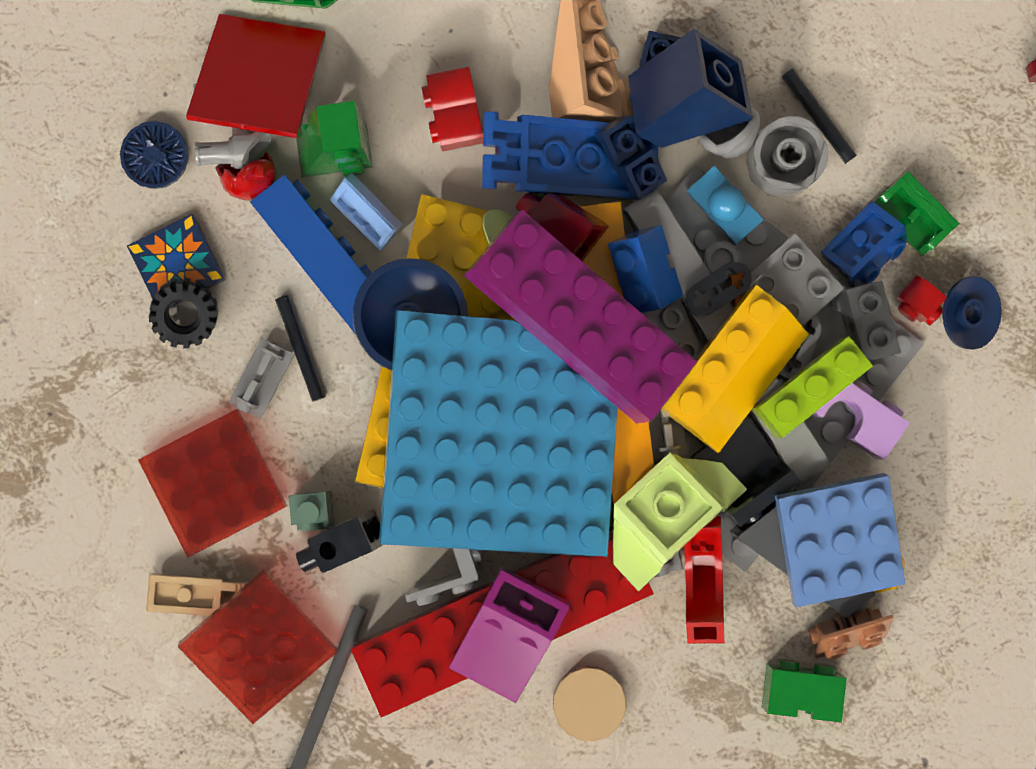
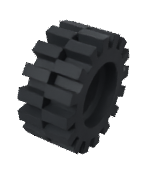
(176, 333)

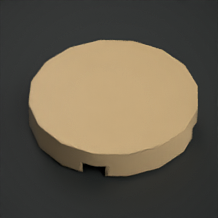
(589, 703)

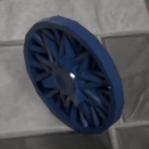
(154, 155)

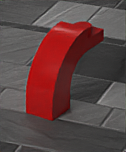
(705, 586)

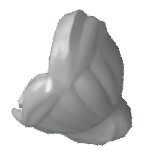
(733, 140)

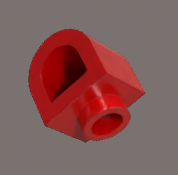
(920, 301)

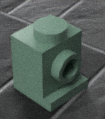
(311, 510)

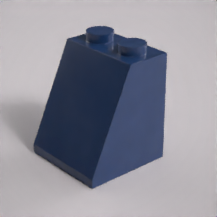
(688, 91)

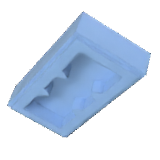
(366, 211)

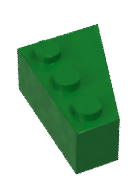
(334, 141)

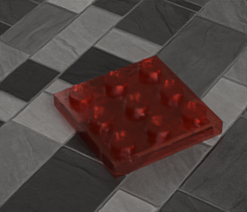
(212, 483)
(257, 647)

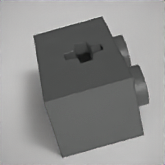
(869, 320)

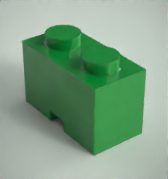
(813, 690)

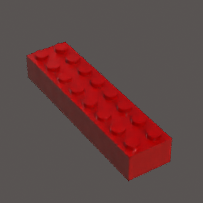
(415, 655)

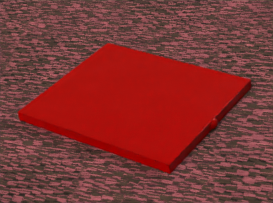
(256, 76)

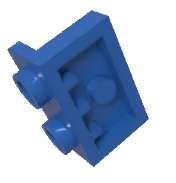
(866, 245)

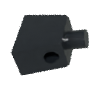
(351, 538)

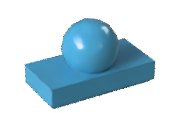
(724, 205)

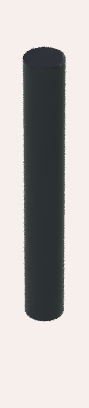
(819, 116)
(300, 348)

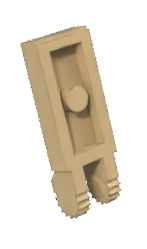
(187, 593)

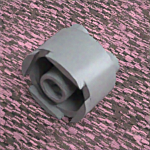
(805, 148)

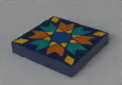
(176, 253)

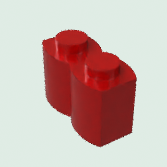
(454, 109)

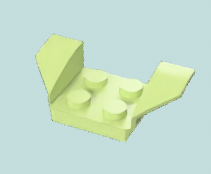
(667, 512)

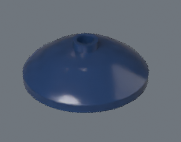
(401, 286)

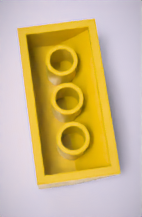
(736, 368)

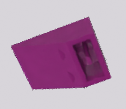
(509, 634)

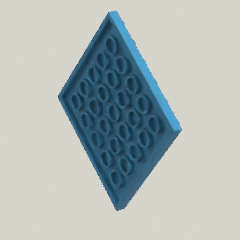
(493, 442)

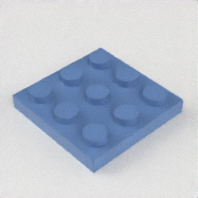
(840, 539)

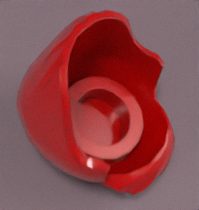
(248, 181)

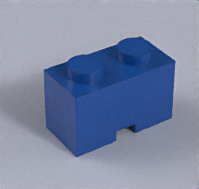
(644, 269)

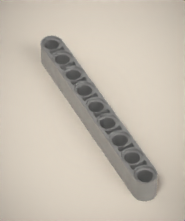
(799, 447)

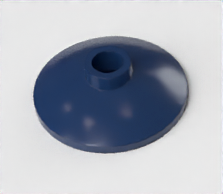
(972, 312)

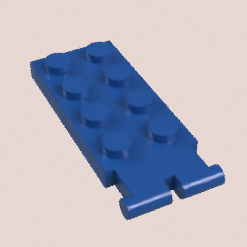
(550, 157)

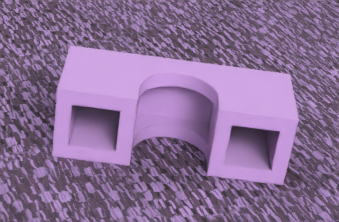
(876, 424)

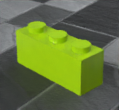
(812, 387)

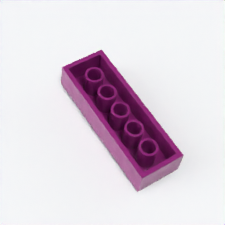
(580, 318)

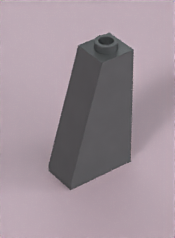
(765, 540)

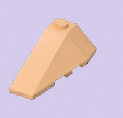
(583, 67)

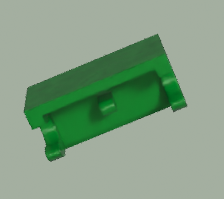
(918, 211)

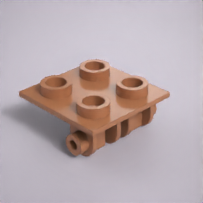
(868, 633)

